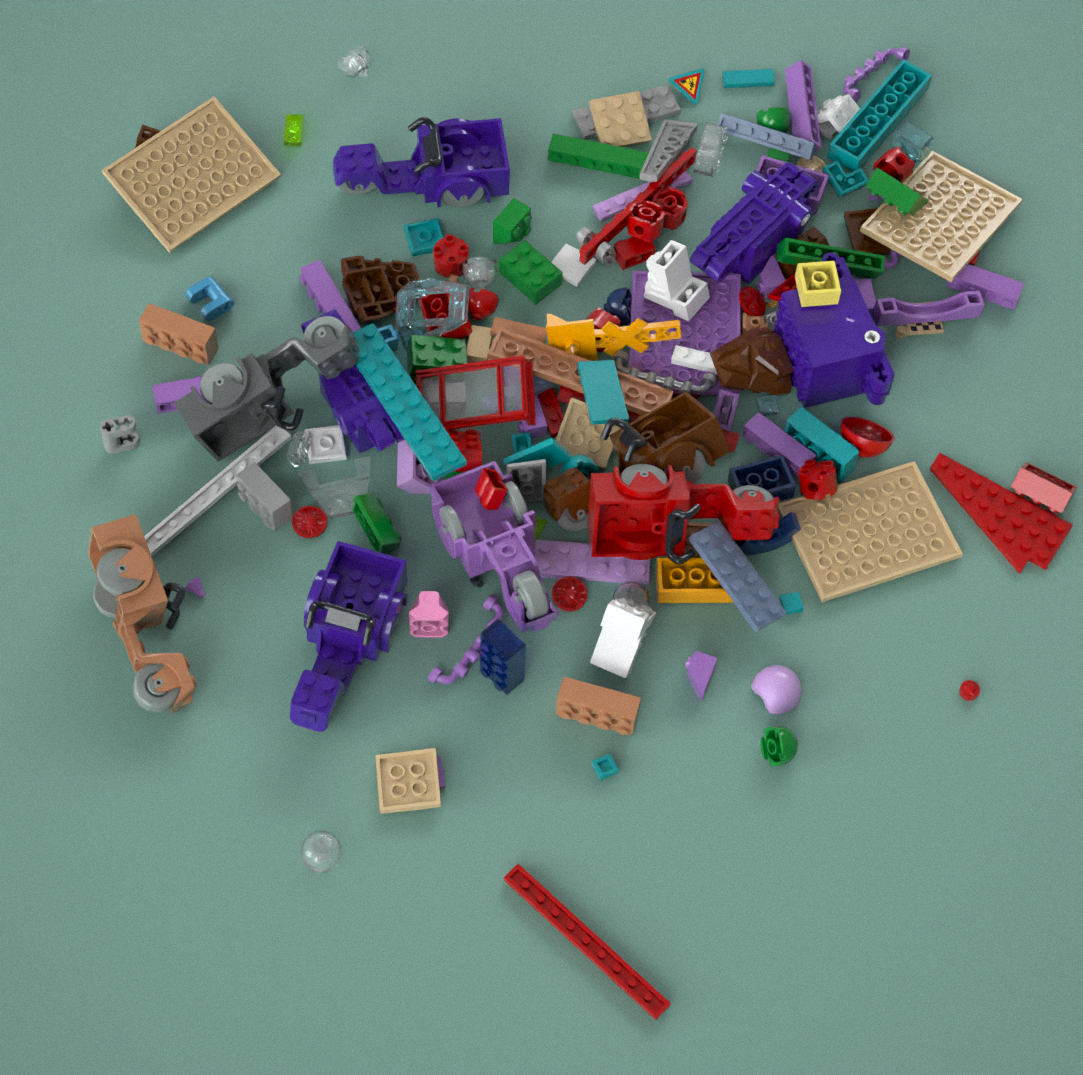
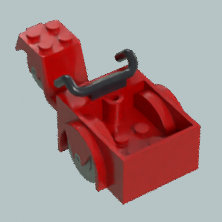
(649, 517)

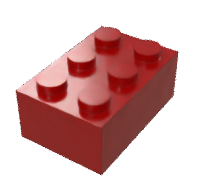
(437, 306)
(470, 446)

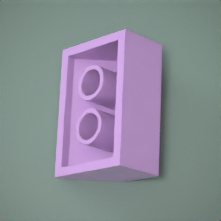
(411, 473)

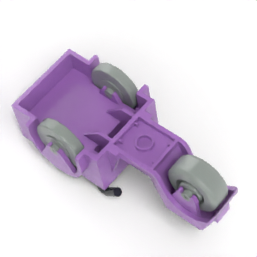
(495, 541)

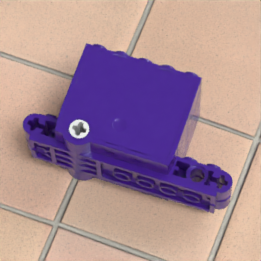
(835, 346)

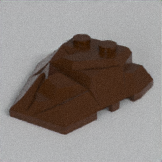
(374, 285)
(754, 363)

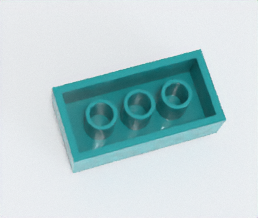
(823, 442)

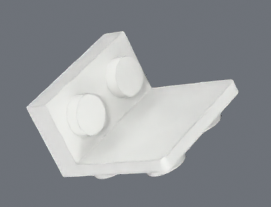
(838, 111)

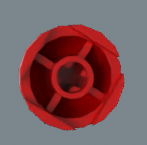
(482, 303)

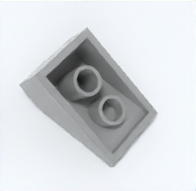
(529, 478)

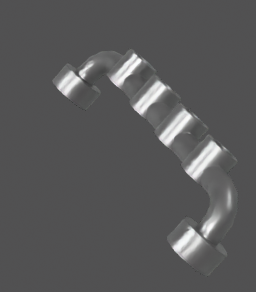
(709, 380)

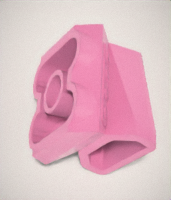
(429, 616)

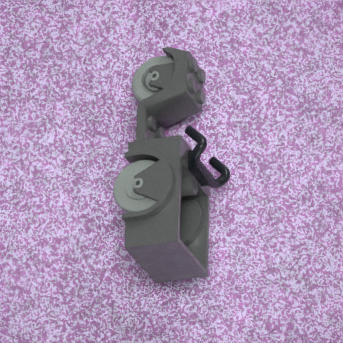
(253, 400)

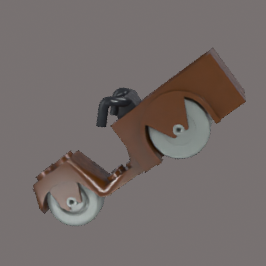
(657, 438)

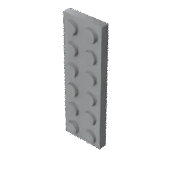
(657, 104)

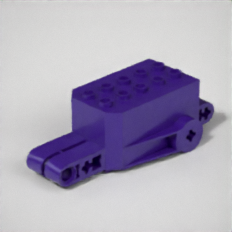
(357, 407)

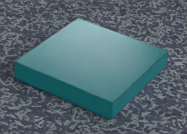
(423, 236)

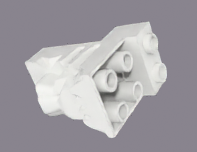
(672, 282)
(621, 635)

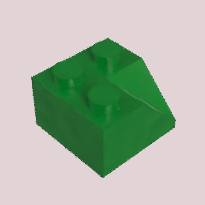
(512, 223)

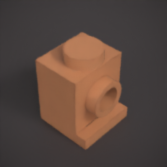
(752, 322)

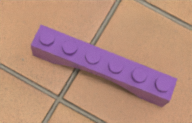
(896, 312)

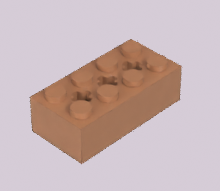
(178, 334)
(597, 706)

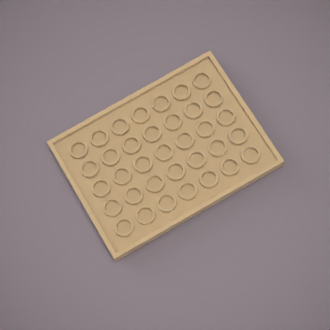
(191, 174)
(954, 222)
(871, 532)

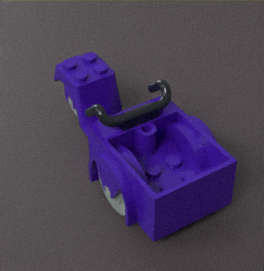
(449, 162)
(350, 619)

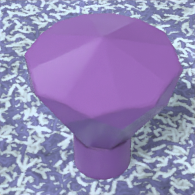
(195, 586)

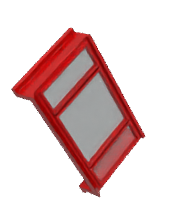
(480, 392)

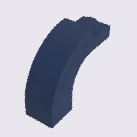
(781, 536)

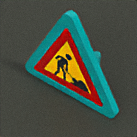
(689, 84)

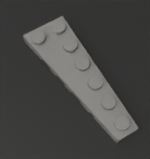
(666, 147)

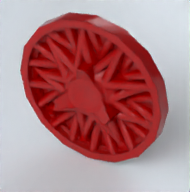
(751, 301)
(309, 521)
(569, 594)

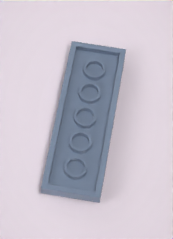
(737, 576)

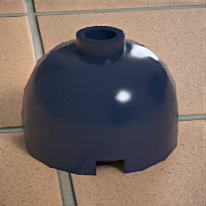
(619, 304)

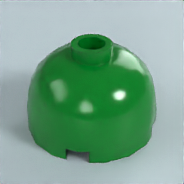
(774, 118)
(778, 745)

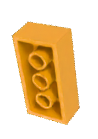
(688, 583)

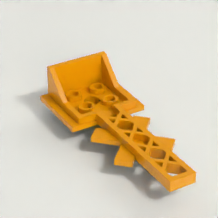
(582, 335)

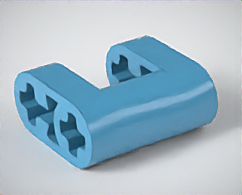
(220, 299)

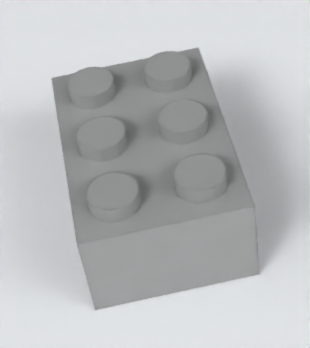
(264, 497)

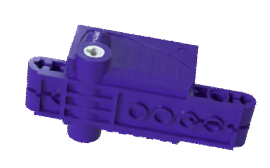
(750, 231)

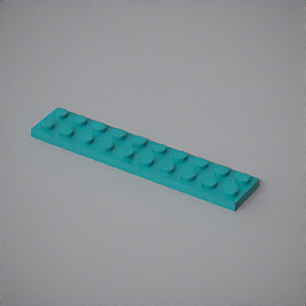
(406, 405)

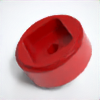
(969, 690)

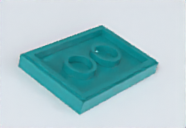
(549, 450)

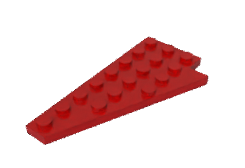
(1011, 522)

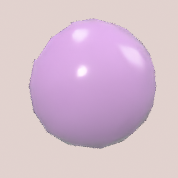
(778, 688)

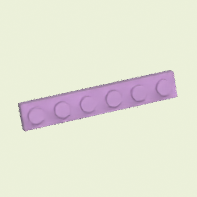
(616, 204)

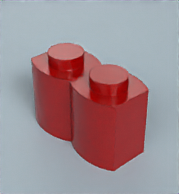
(490, 489)

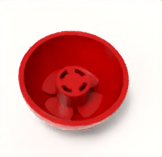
(866, 436)

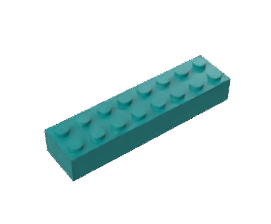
(879, 116)

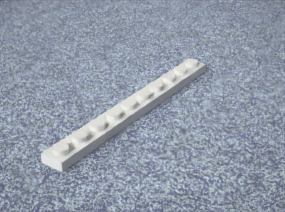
(214, 490)

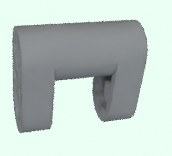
(605, 253)
(111, 435)

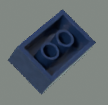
(768, 474)

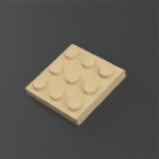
(620, 120)
(581, 437)
(408, 781)

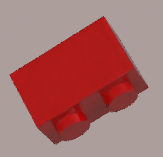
(633, 252)

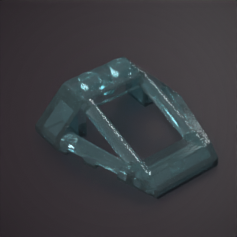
(419, 288)

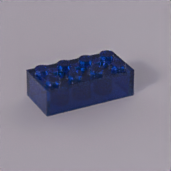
(502, 657)

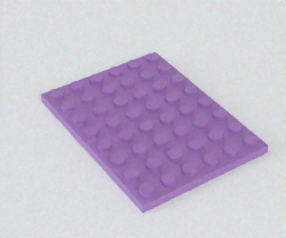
(708, 329)

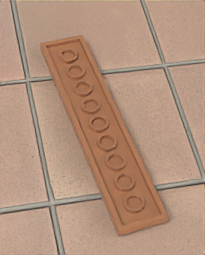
(562, 369)

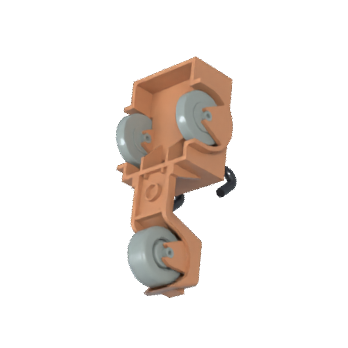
(134, 595)

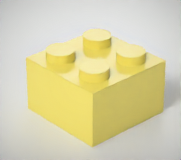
(817, 283)

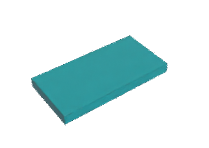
(602, 391)

